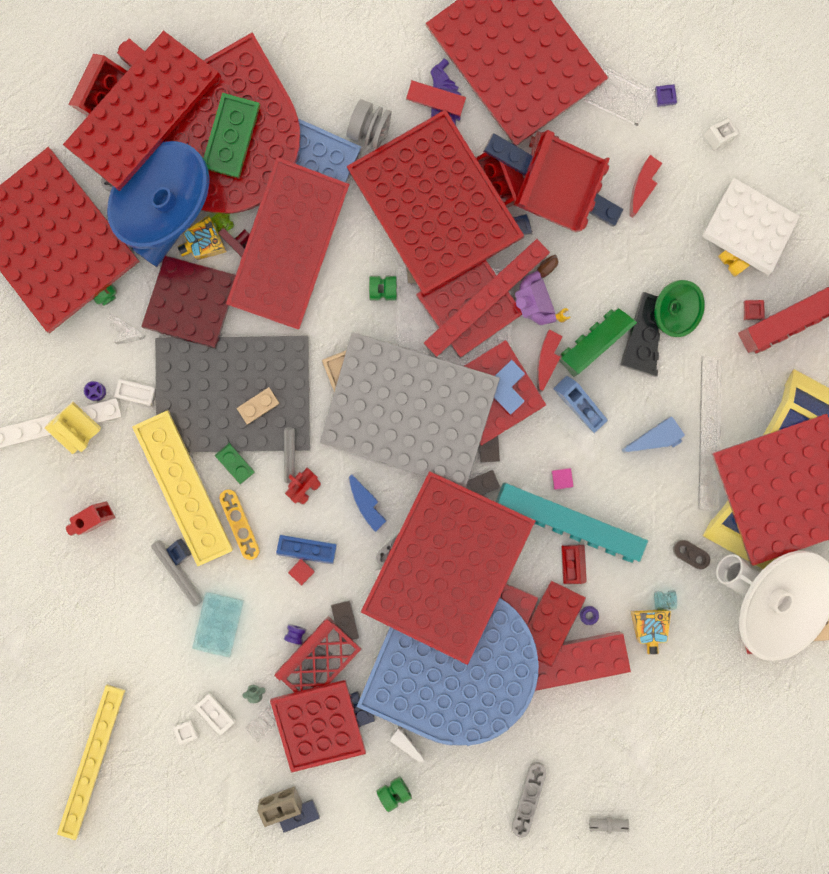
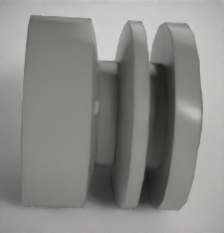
(368, 123)

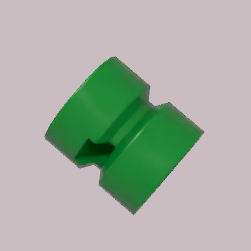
(390, 288)
(394, 794)

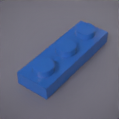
(306, 549)

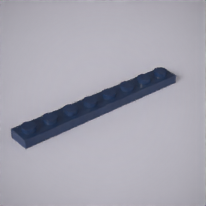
(520, 161)

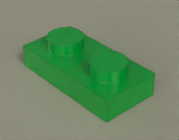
(234, 463)

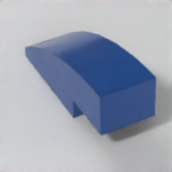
(366, 503)

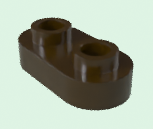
(691, 554)

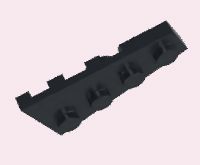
(642, 345)

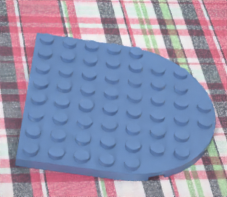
(452, 699)

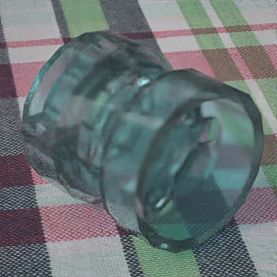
(666, 600)

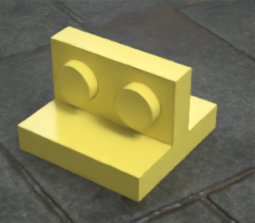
(73, 428)

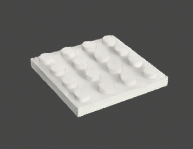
(751, 226)

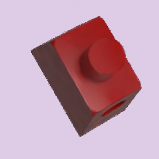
(90, 519)

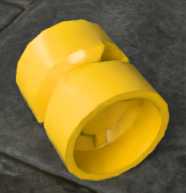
(735, 264)

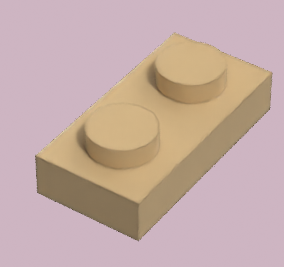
(258, 406)

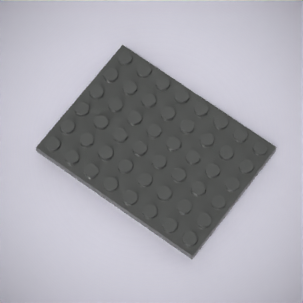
(209, 384)

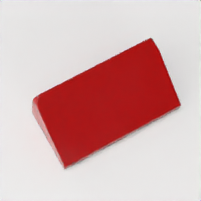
(574, 564)

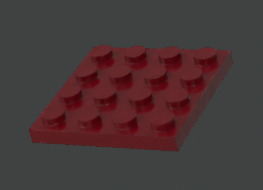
(189, 302)

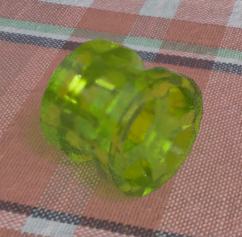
(222, 221)

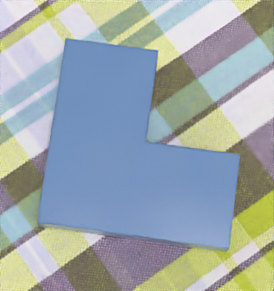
(505, 394)

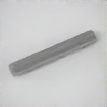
(176, 573)

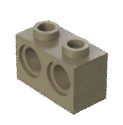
(279, 806)

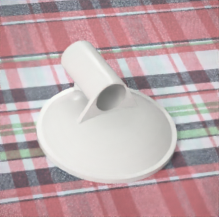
(781, 604)

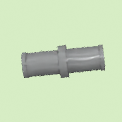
(609, 825)

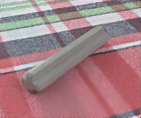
(289, 453)

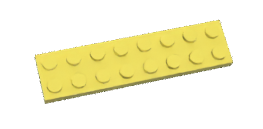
(182, 488)

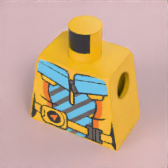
(202, 240)
(651, 628)

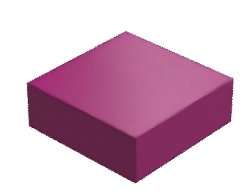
(562, 478)

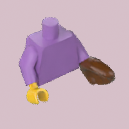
(534, 297)

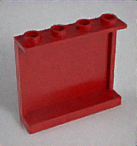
(562, 182)

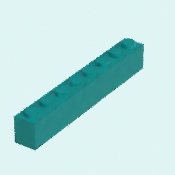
(573, 523)

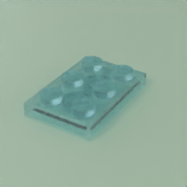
(218, 624)

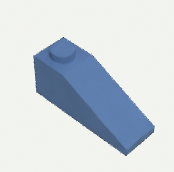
(580, 403)
(662, 435)

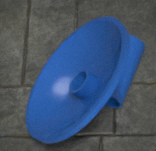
(159, 200)

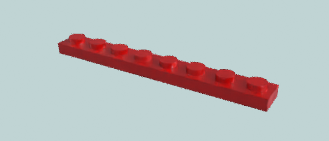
(486, 298)

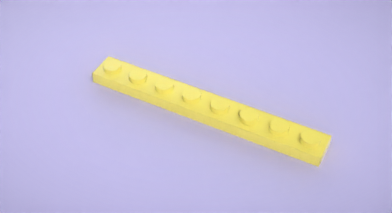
(91, 762)

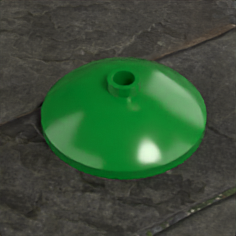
(686, 310)

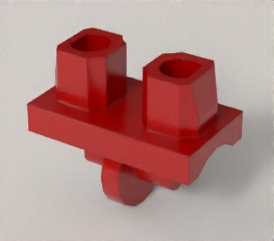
(301, 484)

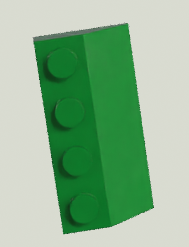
(597, 341)

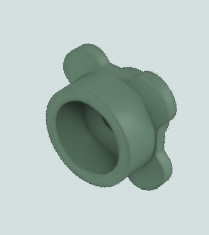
(254, 694)

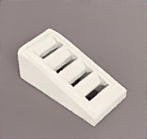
(404, 742)

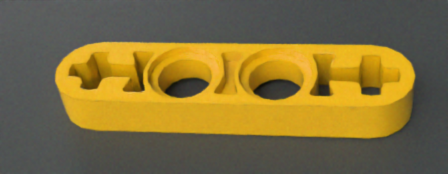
(237, 525)

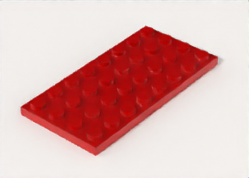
(141, 110)
(287, 243)

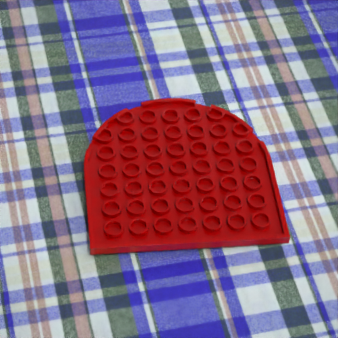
(276, 133)

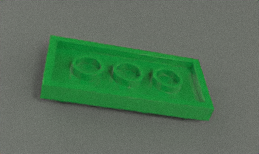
(231, 135)

